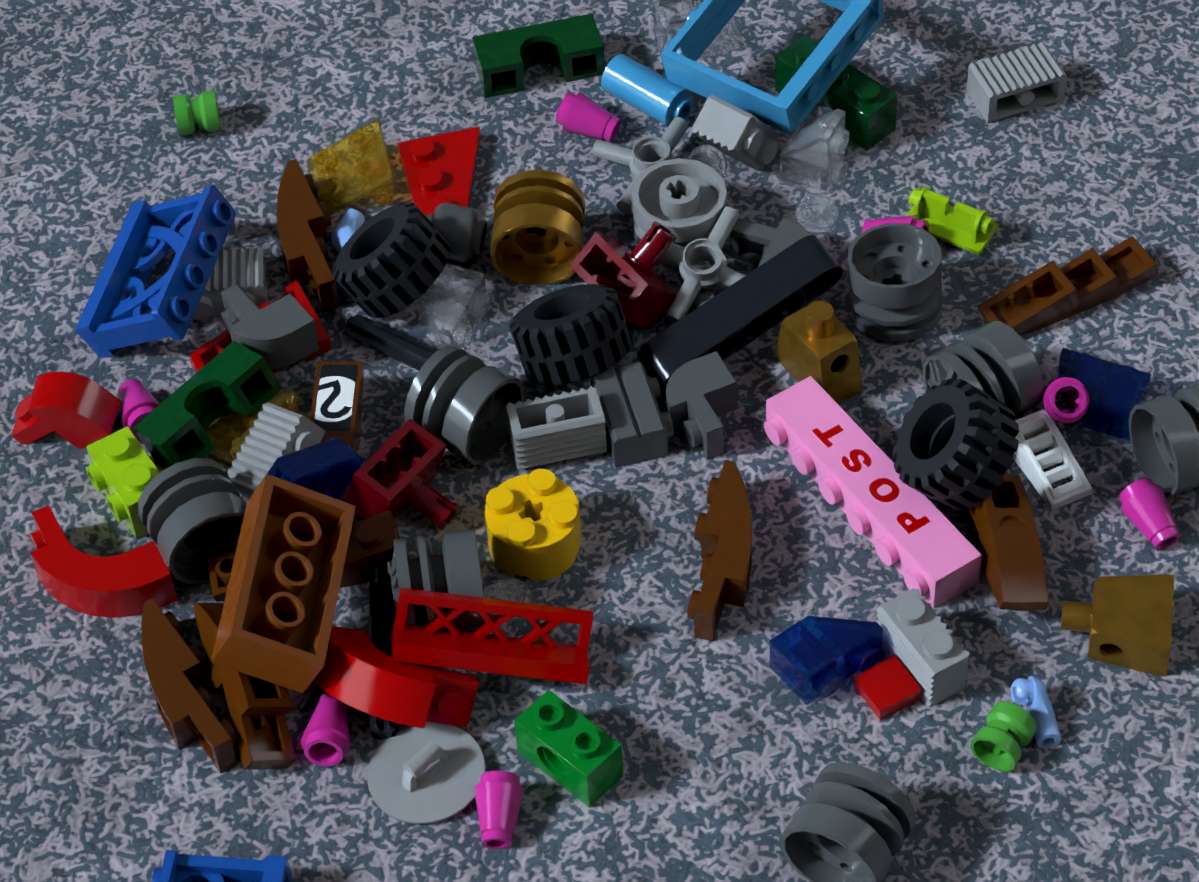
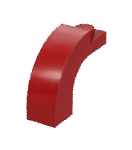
(97, 584)
(393, 690)

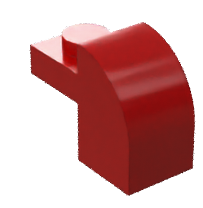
(69, 406)

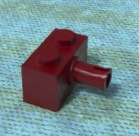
(629, 272)
(400, 477)

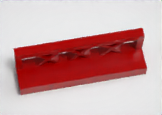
(489, 652)

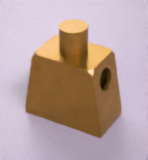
(820, 347)
(1127, 621)

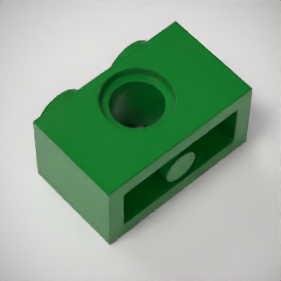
(569, 748)

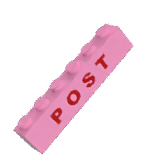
(864, 484)

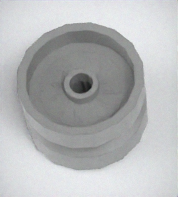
(680, 196)

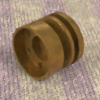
(537, 227)

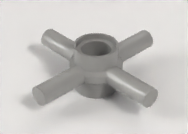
(643, 155)
(698, 250)

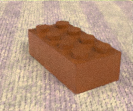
(284, 584)

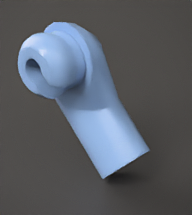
(350, 222)
(1035, 696)

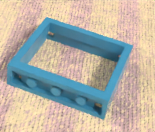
(803, 90)

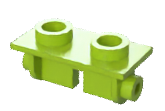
(955, 224)

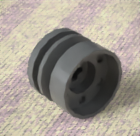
(895, 282)
(994, 362)
(463, 403)
(1167, 439)
(192, 516)
(452, 572)
(848, 826)

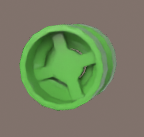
(197, 113)
(1006, 732)

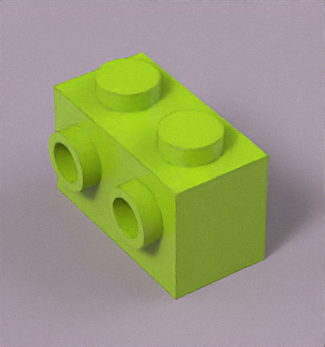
(122, 472)

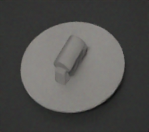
(425, 773)

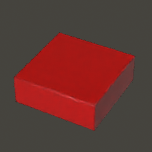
(887, 687)

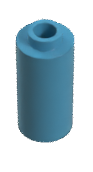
(646, 90)

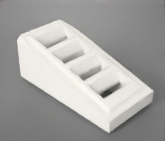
(1036, 434)

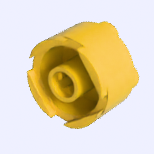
(533, 525)

